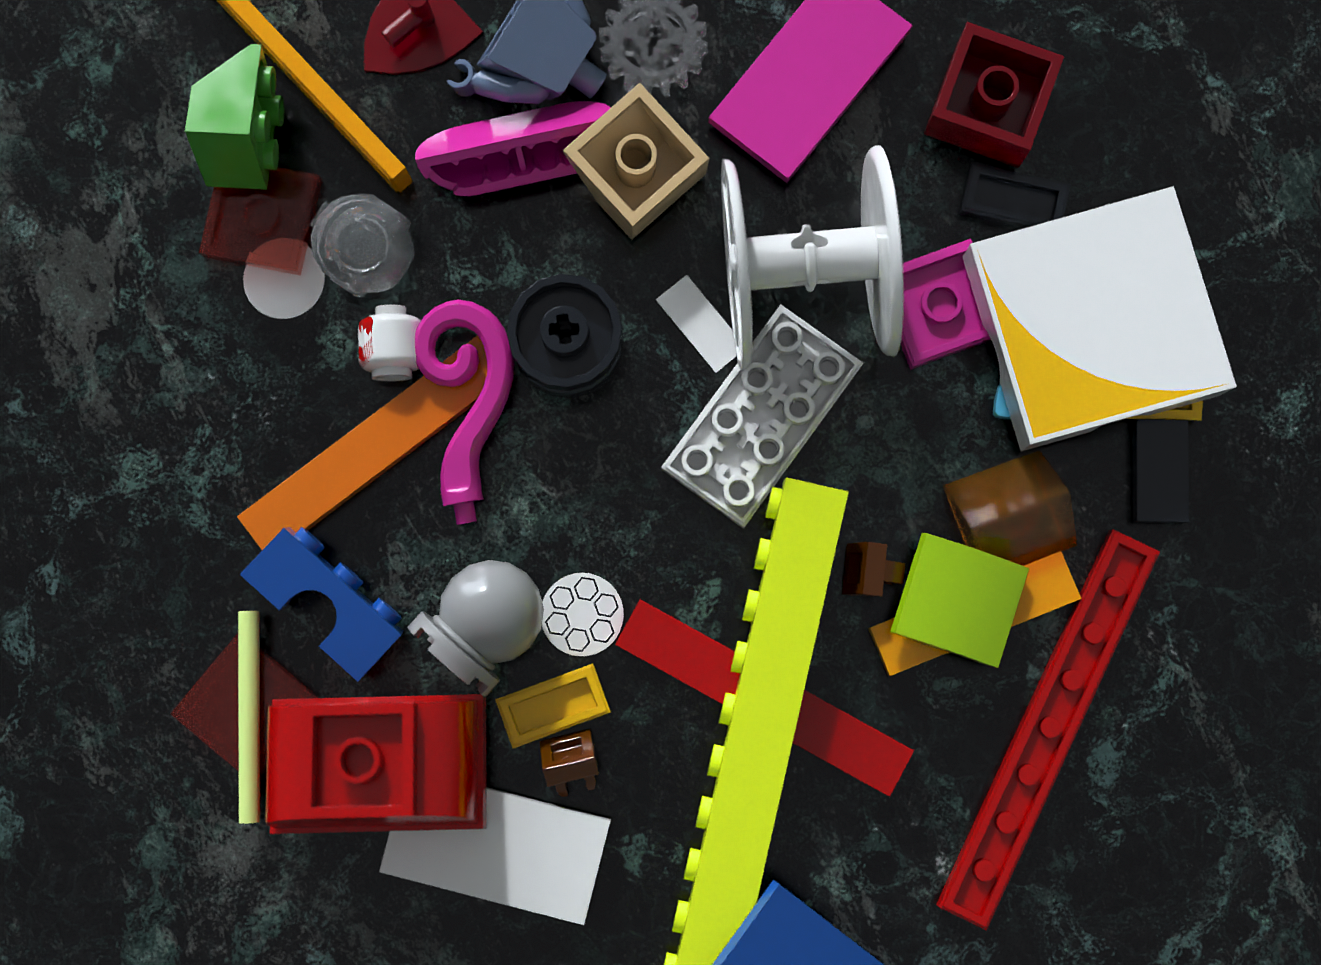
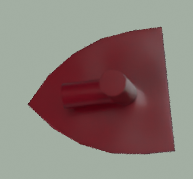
(416, 35)

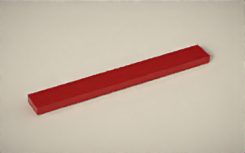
(1047, 729)

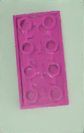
(808, 79)

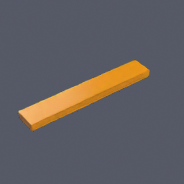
(319, 93)

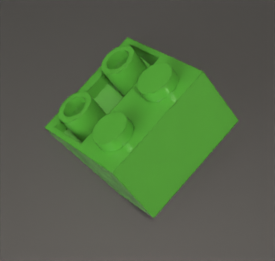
(235, 121)

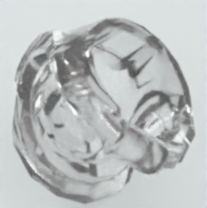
(362, 243)

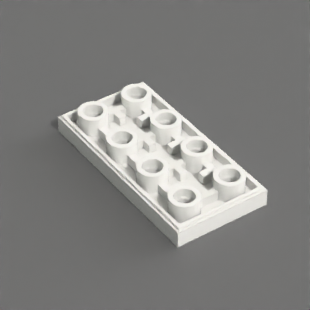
(762, 416)
(526, 858)

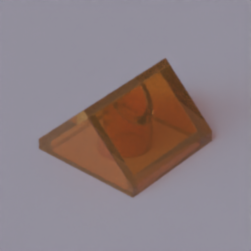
(1014, 510)

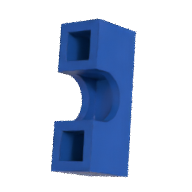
(295, 565)

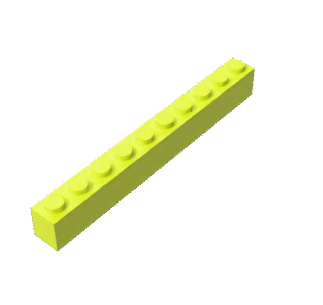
(759, 718)

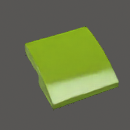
(959, 600)

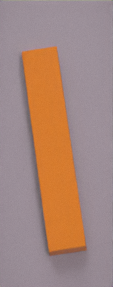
(363, 454)

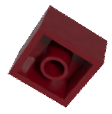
(994, 95)

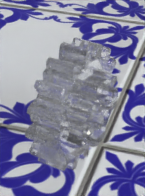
(671, 47)

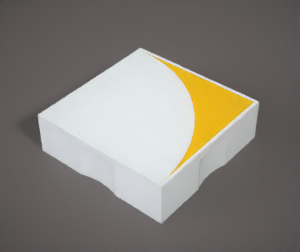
(1098, 318)

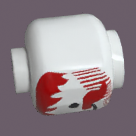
(388, 343)

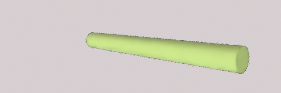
(249, 715)

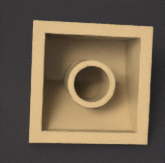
(636, 160)

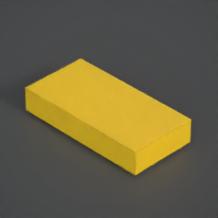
(553, 705)

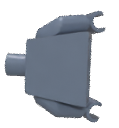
(535, 55)

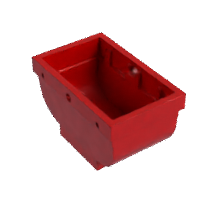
(376, 764)

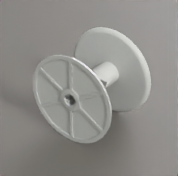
(819, 256)

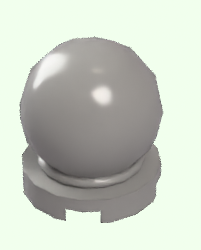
(484, 619)

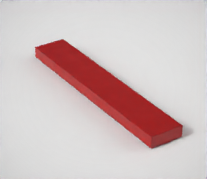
(819, 727)

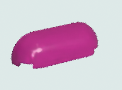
(506, 149)

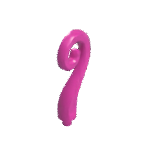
(460, 464)

